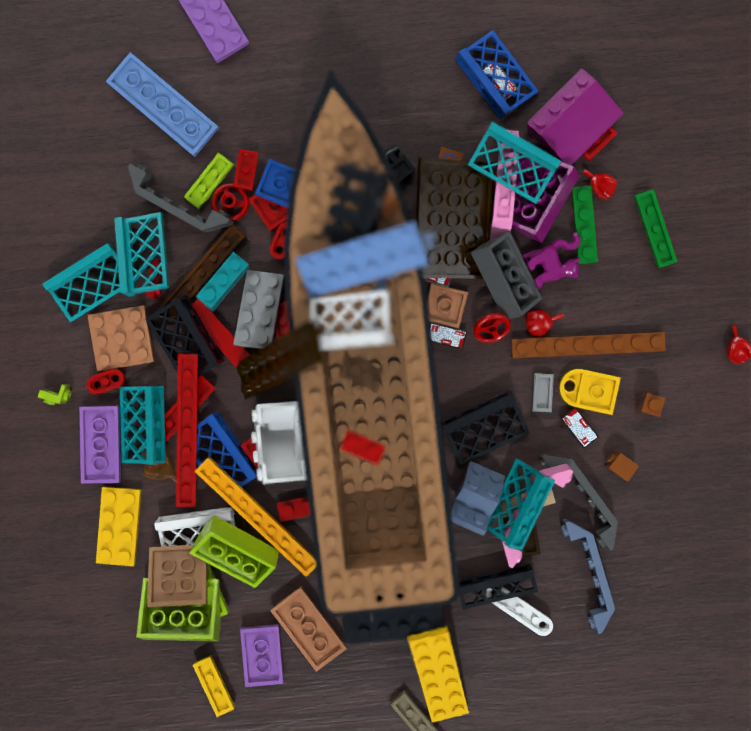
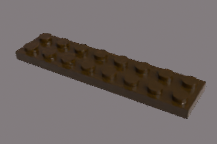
(281, 360)

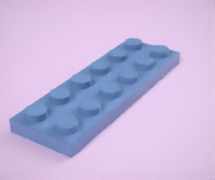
(162, 104)
(362, 260)

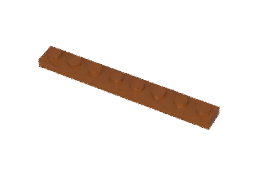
(588, 345)

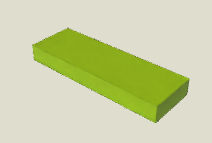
(209, 181)

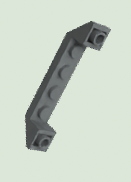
(140, 181)
(606, 533)

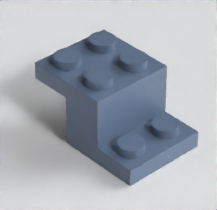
(477, 498)

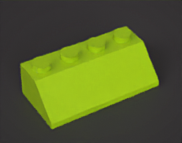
(235, 552)

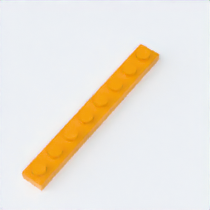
(257, 516)

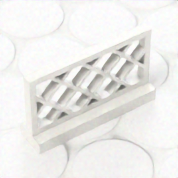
(353, 339)
(190, 520)

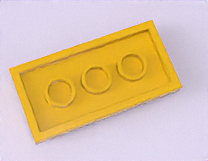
(118, 526)

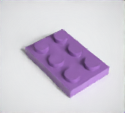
(262, 655)

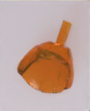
(159, 471)

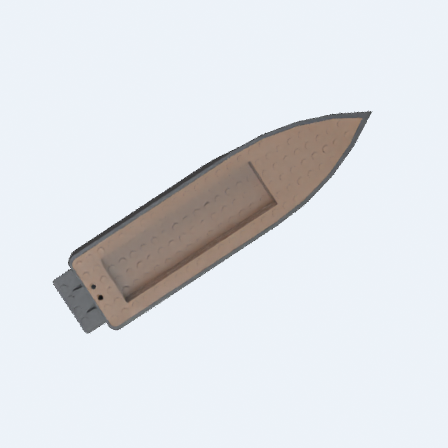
(388, 526)

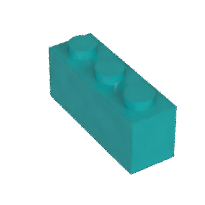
(223, 282)

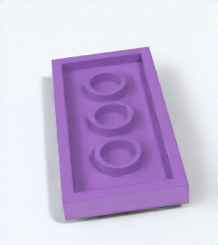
(216, 27)
(100, 444)

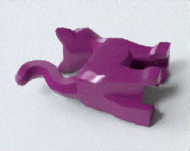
(550, 261)

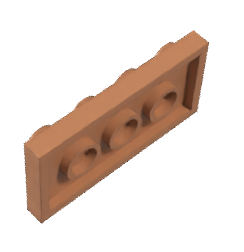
(308, 628)

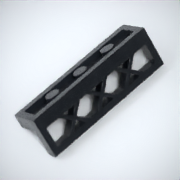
(495, 579)

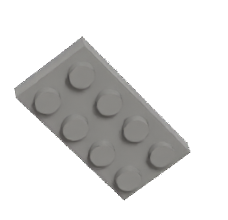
(259, 309)

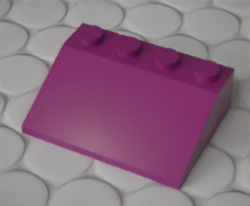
(574, 118)
(536, 219)

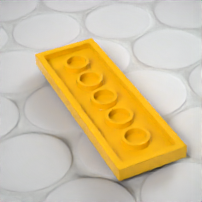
(438, 674)

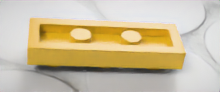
(214, 686)

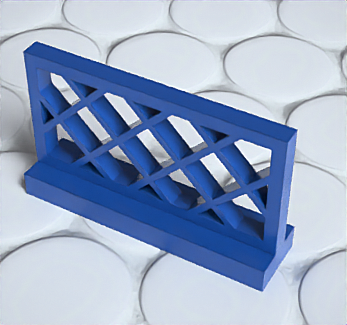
(485, 85)
(230, 443)

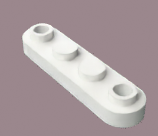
(523, 613)

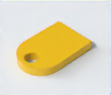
(590, 391)

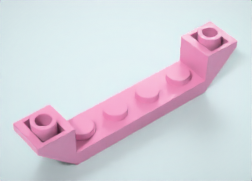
(504, 197)
(562, 475)

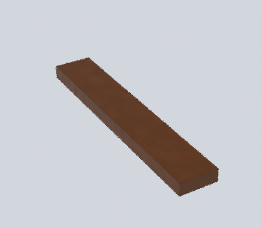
(205, 267)

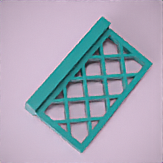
(523, 147)
(126, 259)
(77, 270)
(153, 425)
(528, 510)

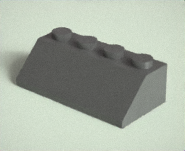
(506, 275)

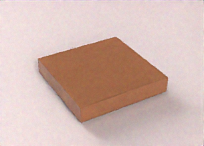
(446, 305)

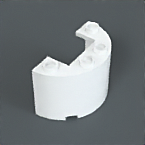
(277, 443)

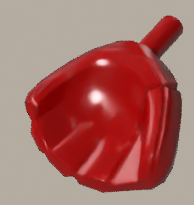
(602, 184)
(540, 322)
(739, 348)

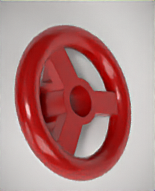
(227, 195)
(490, 323)

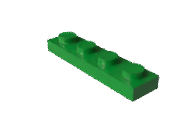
(584, 224)
(655, 228)

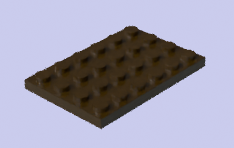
(457, 208)

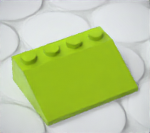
(181, 622)

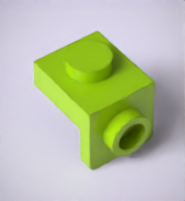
(52, 397)

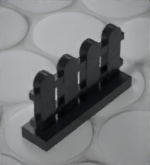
(371, 202)

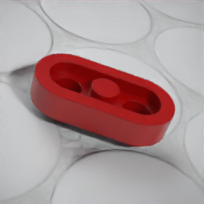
(278, 241)
(106, 380)

